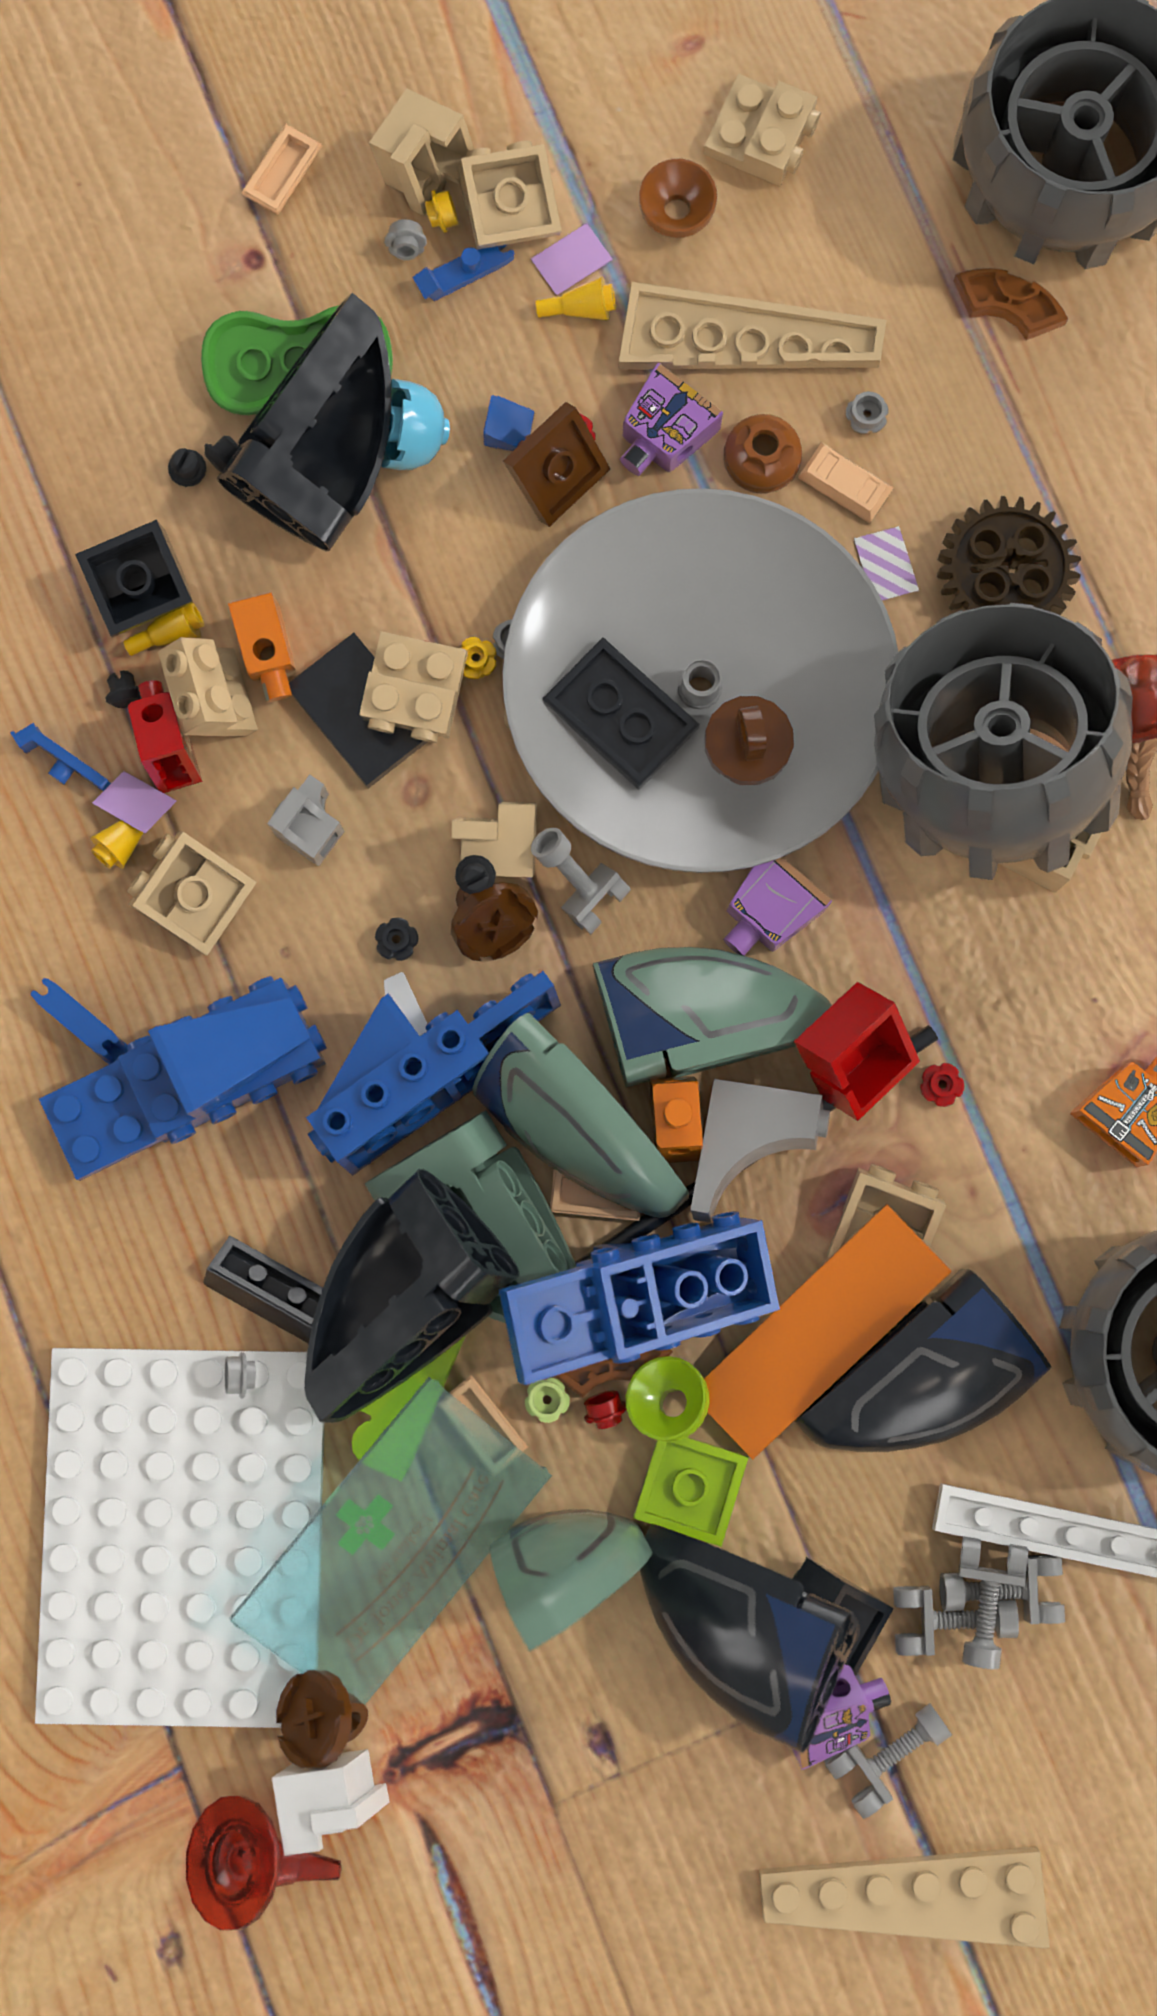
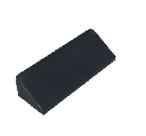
(264, 1287)

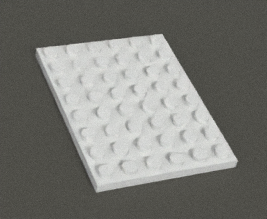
(161, 1526)

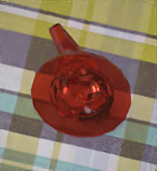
(240, 1861)

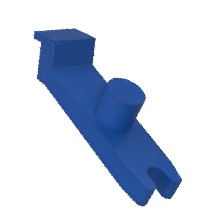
(462, 271)
(66, 763)
(80, 1022)

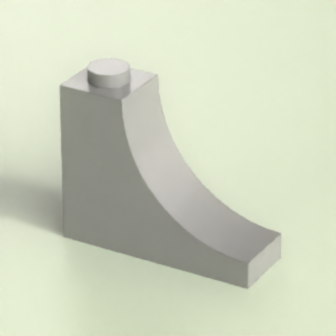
(746, 1126)

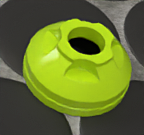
(651, 1386)

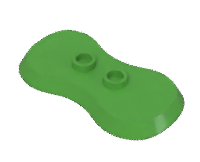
(252, 353)

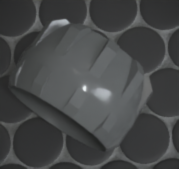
(1105, 70)
(999, 786)
(1102, 1352)

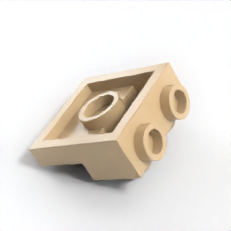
(763, 128)
(509, 194)
(413, 687)
(207, 688)
(190, 891)
(874, 1189)

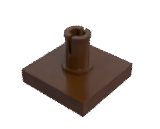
(557, 464)

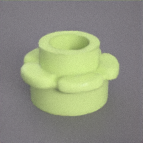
(547, 1412)

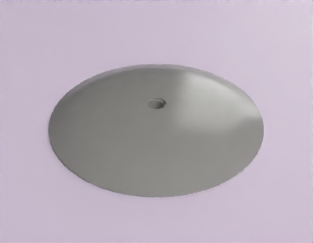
(722, 595)

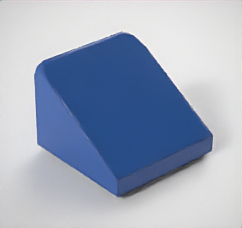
(506, 423)

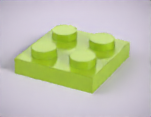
(691, 1488)

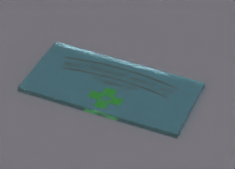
(392, 1543)

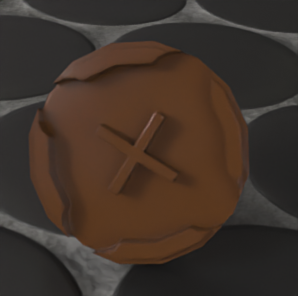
(749, 740)
(493, 921)
(318, 1718)

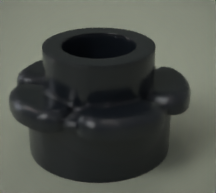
(401, 950)

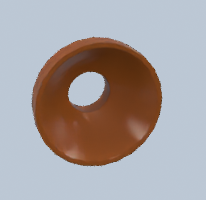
(678, 181)
(761, 472)

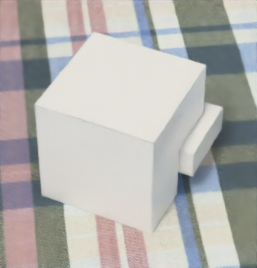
(325, 1800)

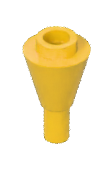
(586, 301)
(166, 629)
(115, 844)

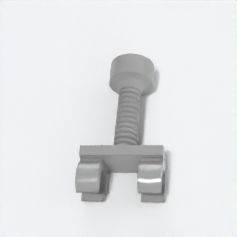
(553, 850)
(956, 1591)
(923, 1644)
(982, 1650)
(872, 1798)

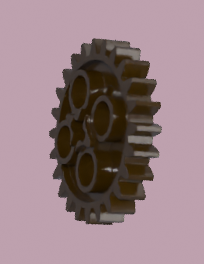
(1002, 530)

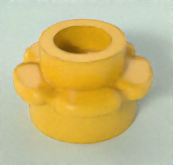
(441, 210)
(485, 664)

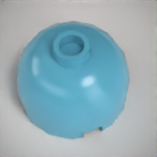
(415, 426)

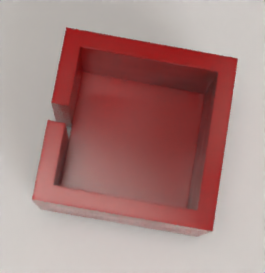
(857, 1050)

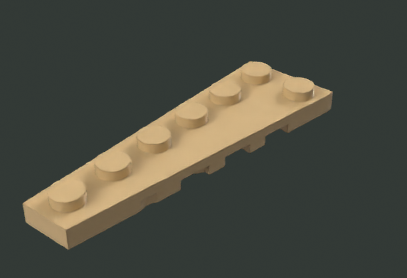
(739, 333)
(943, 1896)

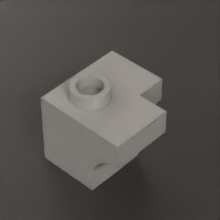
(304, 823)

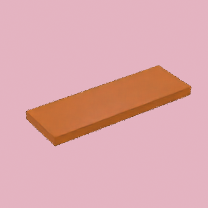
(822, 1330)

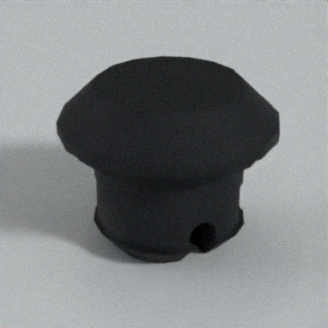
(221, 452)
(186, 467)
(121, 690)
(475, 874)

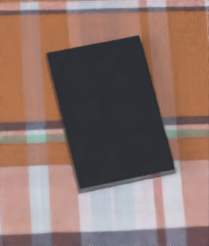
(333, 696)
(621, 713)

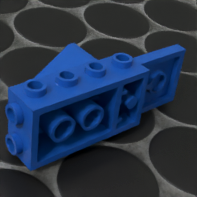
(186, 1077)
(405, 1079)
(641, 1297)

